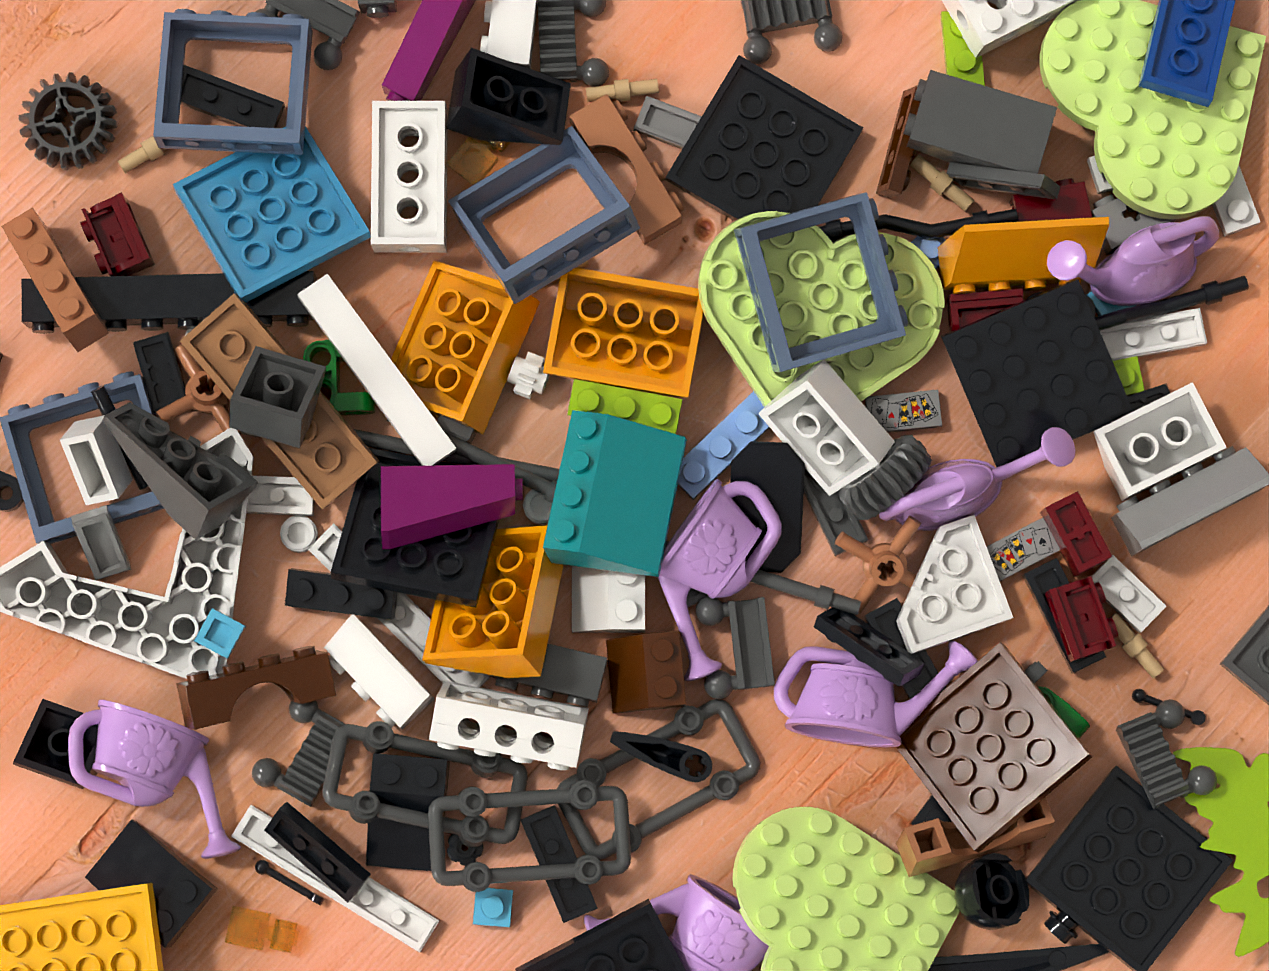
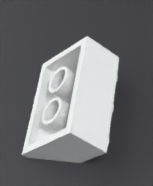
(827, 427)
(1158, 441)
(607, 601)
(377, 673)

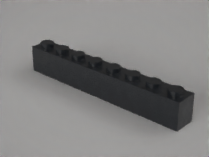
(168, 300)

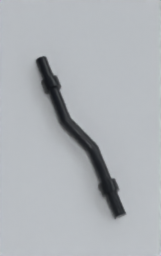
(836, 229)
(1209, 293)

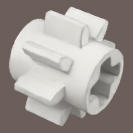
(528, 375)

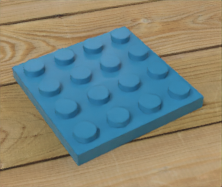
(271, 215)

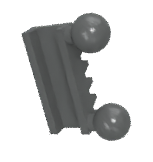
(775, 15)
(326, 16)
(559, 42)
(749, 643)
(1154, 761)
(308, 770)

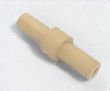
(623, 90)
(148, 151)
(942, 183)
(1136, 647)

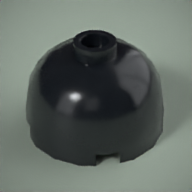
(991, 892)

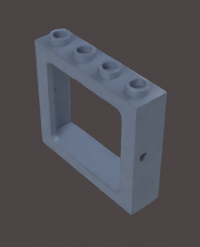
(223, 26)
(568, 249)
(882, 282)
(56, 408)

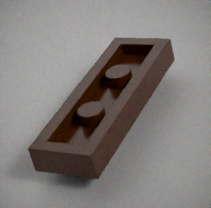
(895, 170)

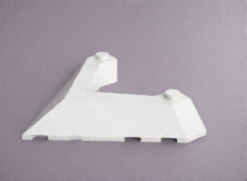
(131, 621)

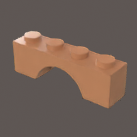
(604, 131)
(54, 280)
(941, 844)

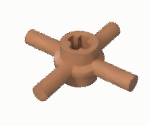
(194, 397)
(883, 553)

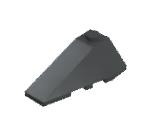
(186, 479)

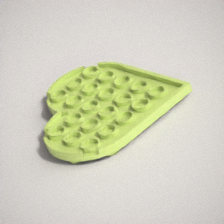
(1151, 147)
(818, 295)
(836, 897)

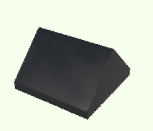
(46, 743)

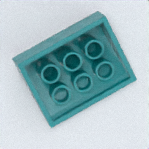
(614, 495)

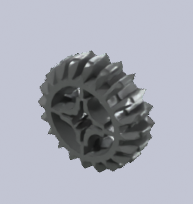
(83, 118)
(887, 481)

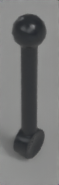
(1139, 695)
(262, 867)

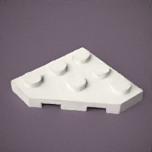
(953, 590)

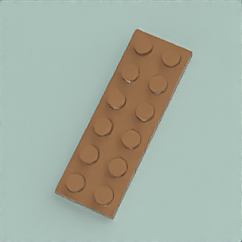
(331, 452)

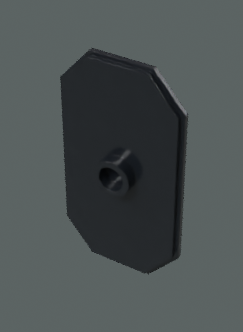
(781, 477)

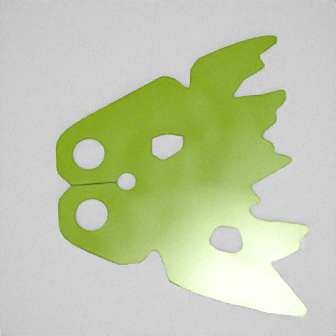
(1238, 828)

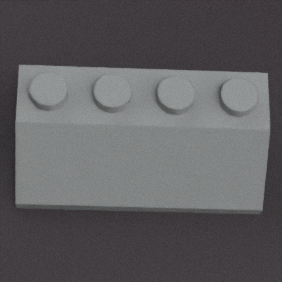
(1189, 500)

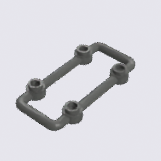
(722, 785)
(473, 802)
(366, 805)

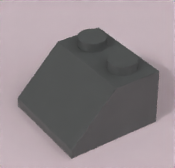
(276, 397)

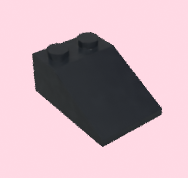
(506, 102)
(410, 785)
(142, 859)

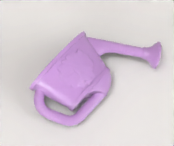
(1144, 266)
(971, 485)
(711, 556)
(853, 701)
(148, 761)
(707, 928)

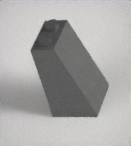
(978, 124)

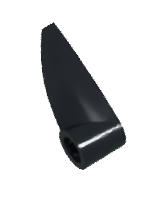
(663, 754)

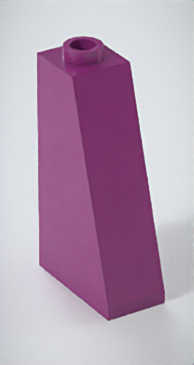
(424, 48)
(443, 499)

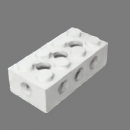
(989, 28)
(390, 160)
(525, 714)

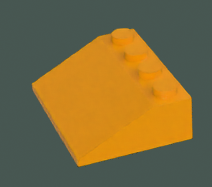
(1013, 253)
(625, 332)
(462, 343)
(513, 613)

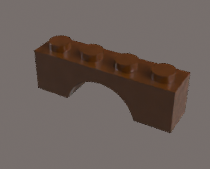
(211, 698)

